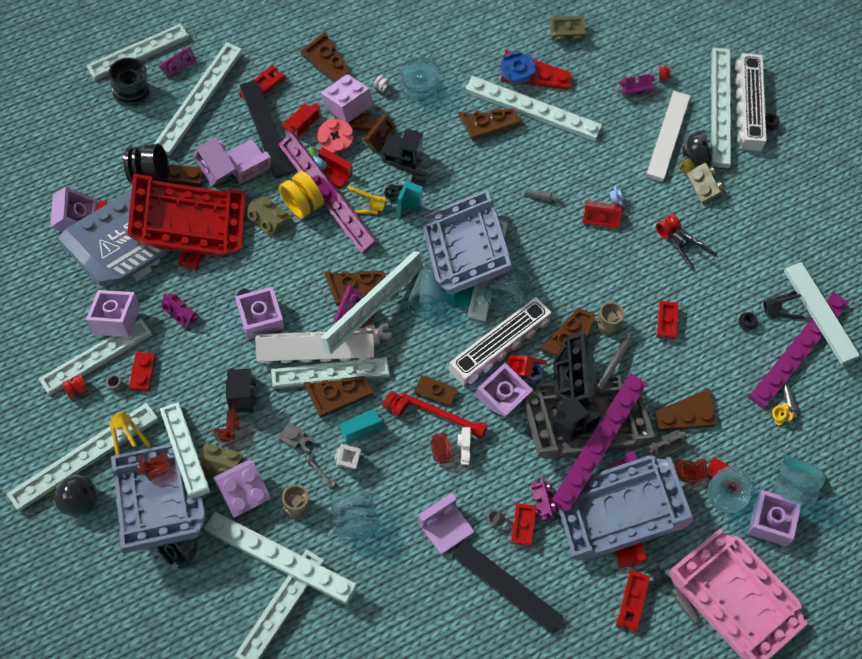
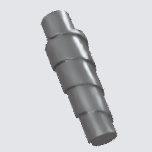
(542, 195)
(790, 400)
(683, 603)

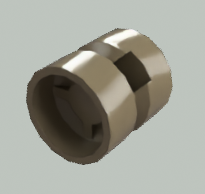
(610, 318)
(296, 501)

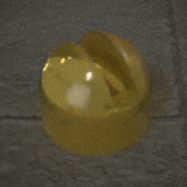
(686, 165)

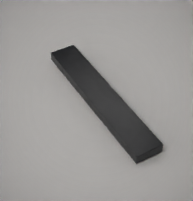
(265, 128)
(507, 586)

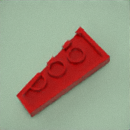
(546, 76)

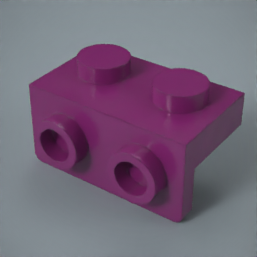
(349, 300)

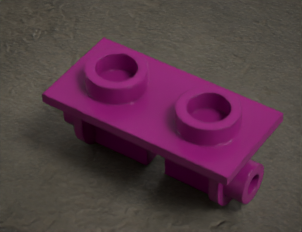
(177, 62)
(630, 86)
(173, 306)
(543, 491)

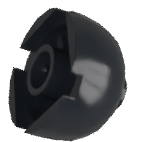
(697, 148)
(75, 495)
(179, 552)

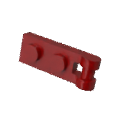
(266, 82)
(632, 600)

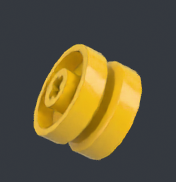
(301, 195)

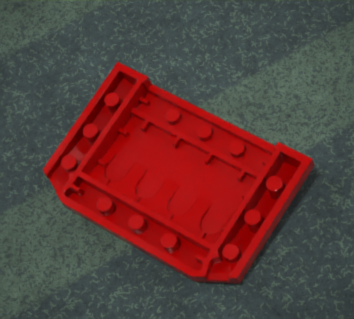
(185, 217)

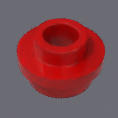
(664, 73)

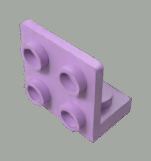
(249, 161)
(444, 524)

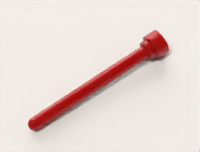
(478, 429)

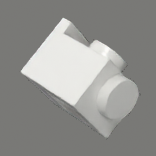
(347, 456)

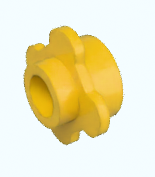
(777, 413)

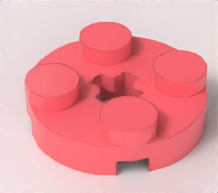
(331, 127)

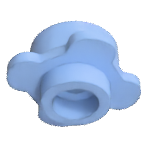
(617, 196)

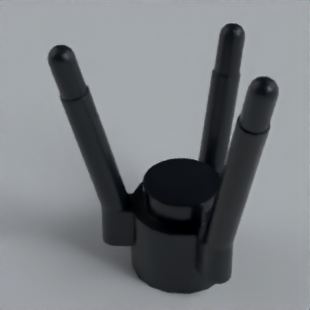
(418, 177)
(682, 238)
(774, 305)

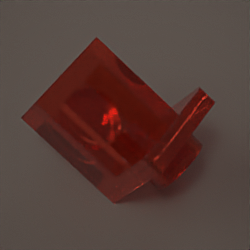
(232, 424)
(155, 467)
(691, 471)

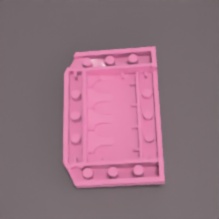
(739, 596)

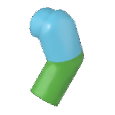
(313, 152)

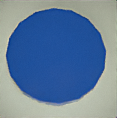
(517, 67)

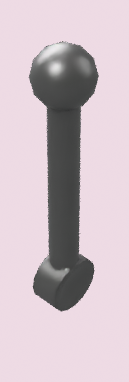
(330, 483)

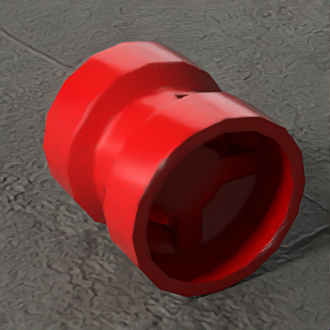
(669, 225)
(75, 386)
(395, 404)

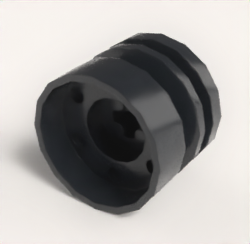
(129, 81)
(146, 161)

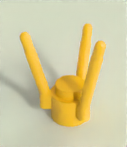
(376, 202)
(121, 421)

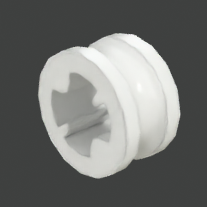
(381, 83)

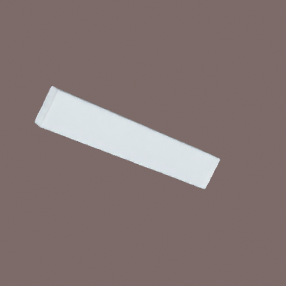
(667, 136)

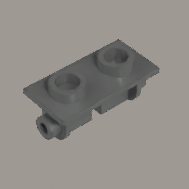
(667, 444)

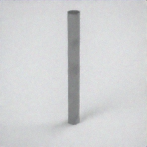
(614, 362)

